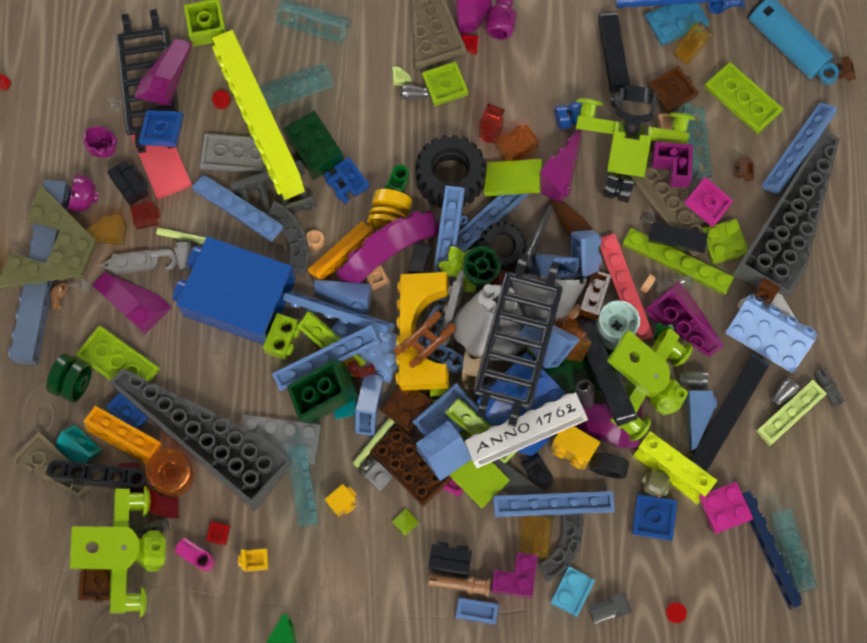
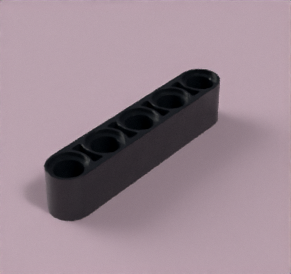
(613, 51)
(90, 470)

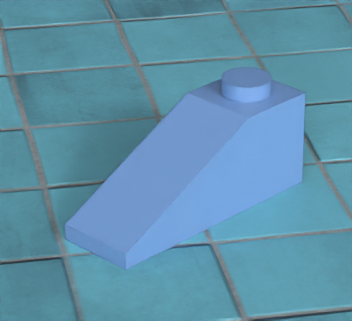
(345, 294)
(699, 411)

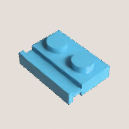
(572, 591)

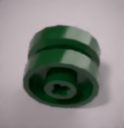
(69, 378)

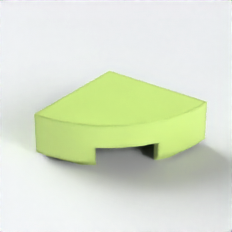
(400, 77)

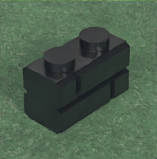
(128, 183)
(450, 559)

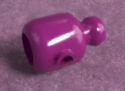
(501, 20)

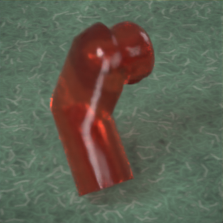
(358, 371)

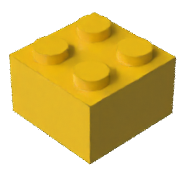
(575, 447)

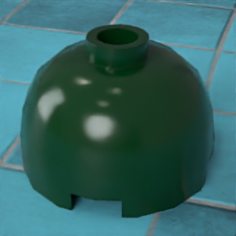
(481, 265)

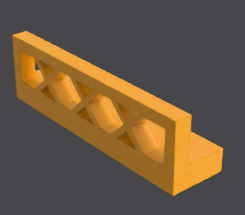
(339, 253)
(121, 435)

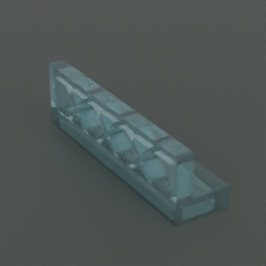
(315, 14)
(297, 85)
(692, 126)
(303, 486)

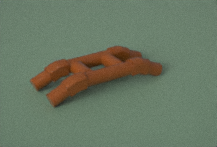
(425, 330)

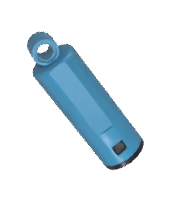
(793, 40)

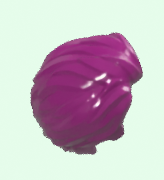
(99, 142)

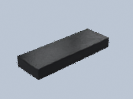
(678, 237)

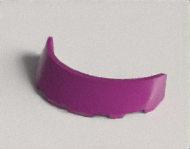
(387, 243)

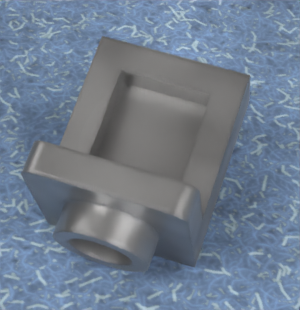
(375, 474)

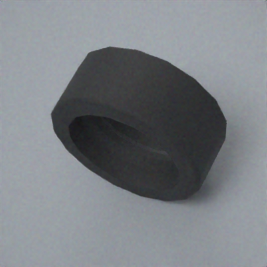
(419, 258)
(609, 465)

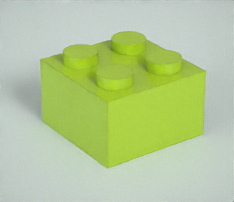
(204, 21)

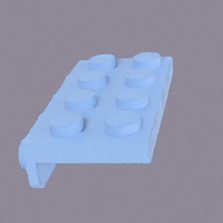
(772, 333)
(380, 355)

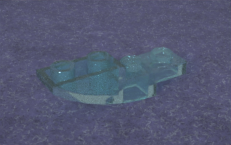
(792, 549)

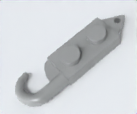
(138, 261)
(455, 292)

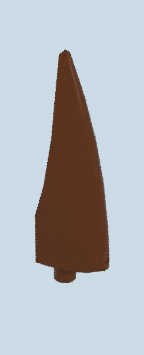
(569, 218)

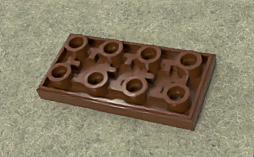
(401, 459)

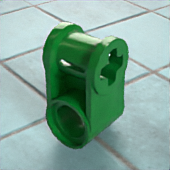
(396, 183)

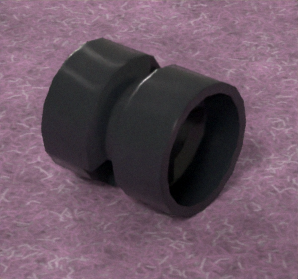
(618, 188)

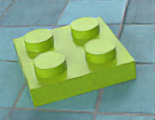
(445, 83)
(725, 242)

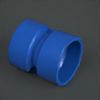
(562, 118)

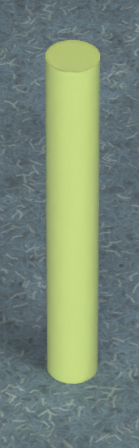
(179, 235)
(373, 442)

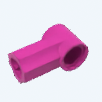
(194, 554)

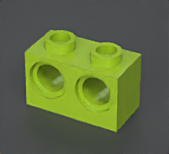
(277, 336)

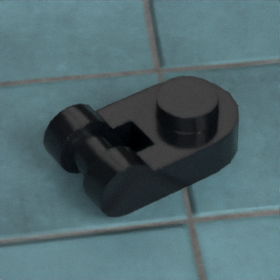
(542, 477)

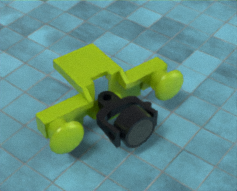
(626, 154)

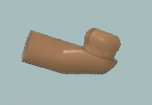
(56, 294)

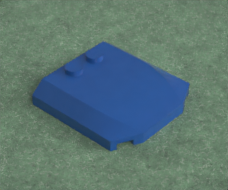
(499, 412)

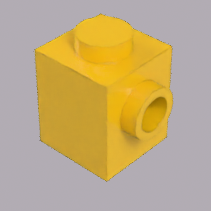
(342, 500)

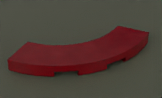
(159, 505)

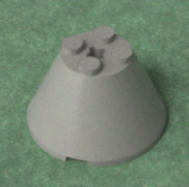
(571, 287)
(475, 319)

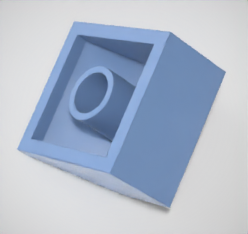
(586, 248)
(443, 451)

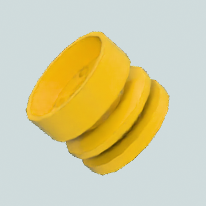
(388, 207)

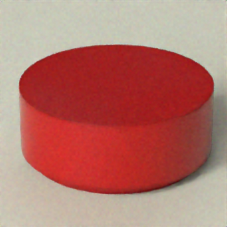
(5, 82)
(221, 99)
(676, 613)

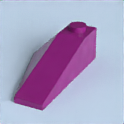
(471, 14)
(135, 303)

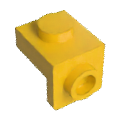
(253, 560)

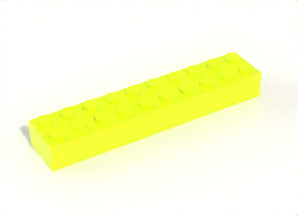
(257, 116)

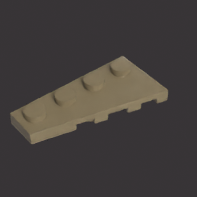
(38, 455)

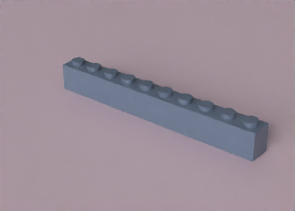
(35, 298)

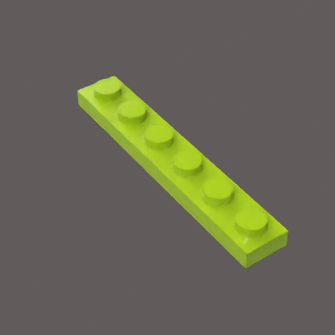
(678, 262)

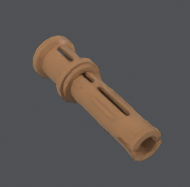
(470, 585)

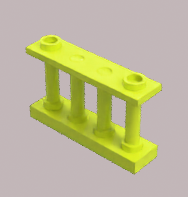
(683, 473)

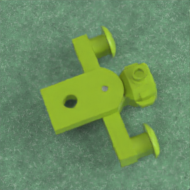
(650, 375)
(120, 550)

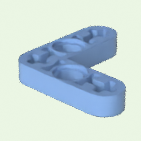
(453, 354)

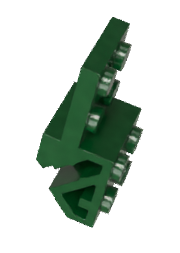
(570, 373)

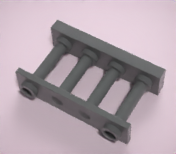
(261, 181)

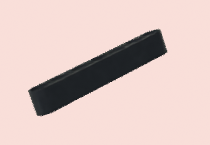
(607, 377)
(729, 412)

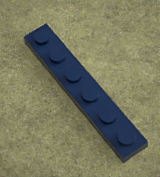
(774, 558)

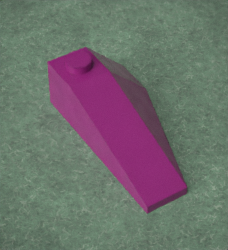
(163, 77)
(559, 170)
(681, 311)
(604, 429)

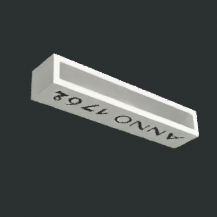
(530, 428)

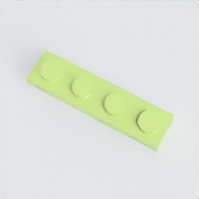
(791, 412)

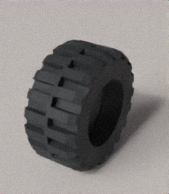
(450, 149)

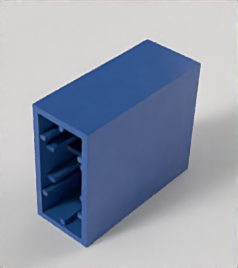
(234, 289)

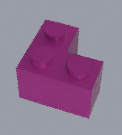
(675, 158)
(517, 583)

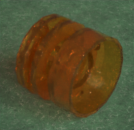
(168, 462)

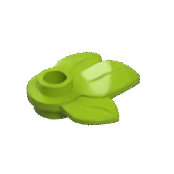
(454, 263)

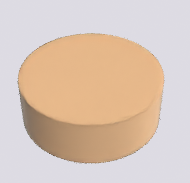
(315, 239)
(648, 283)

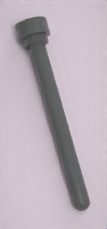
(536, 237)

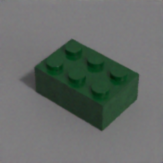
(313, 145)
(322, 391)

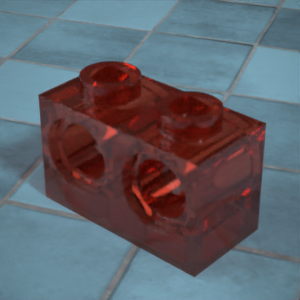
(491, 123)

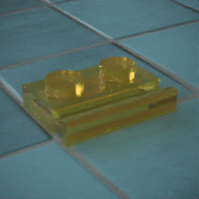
(536, 536)

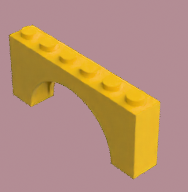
(415, 295)

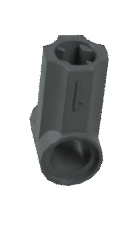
(613, 607)

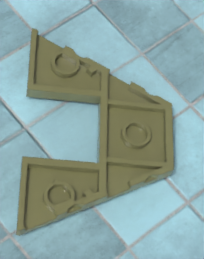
(68, 256)

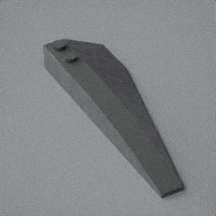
(787, 236)
(229, 452)

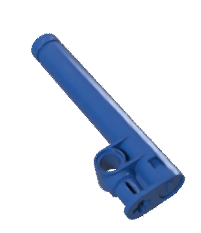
(715, 6)

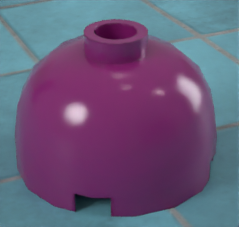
(82, 194)

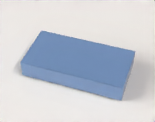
(477, 611)

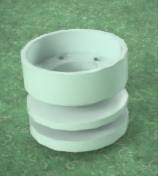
(618, 315)

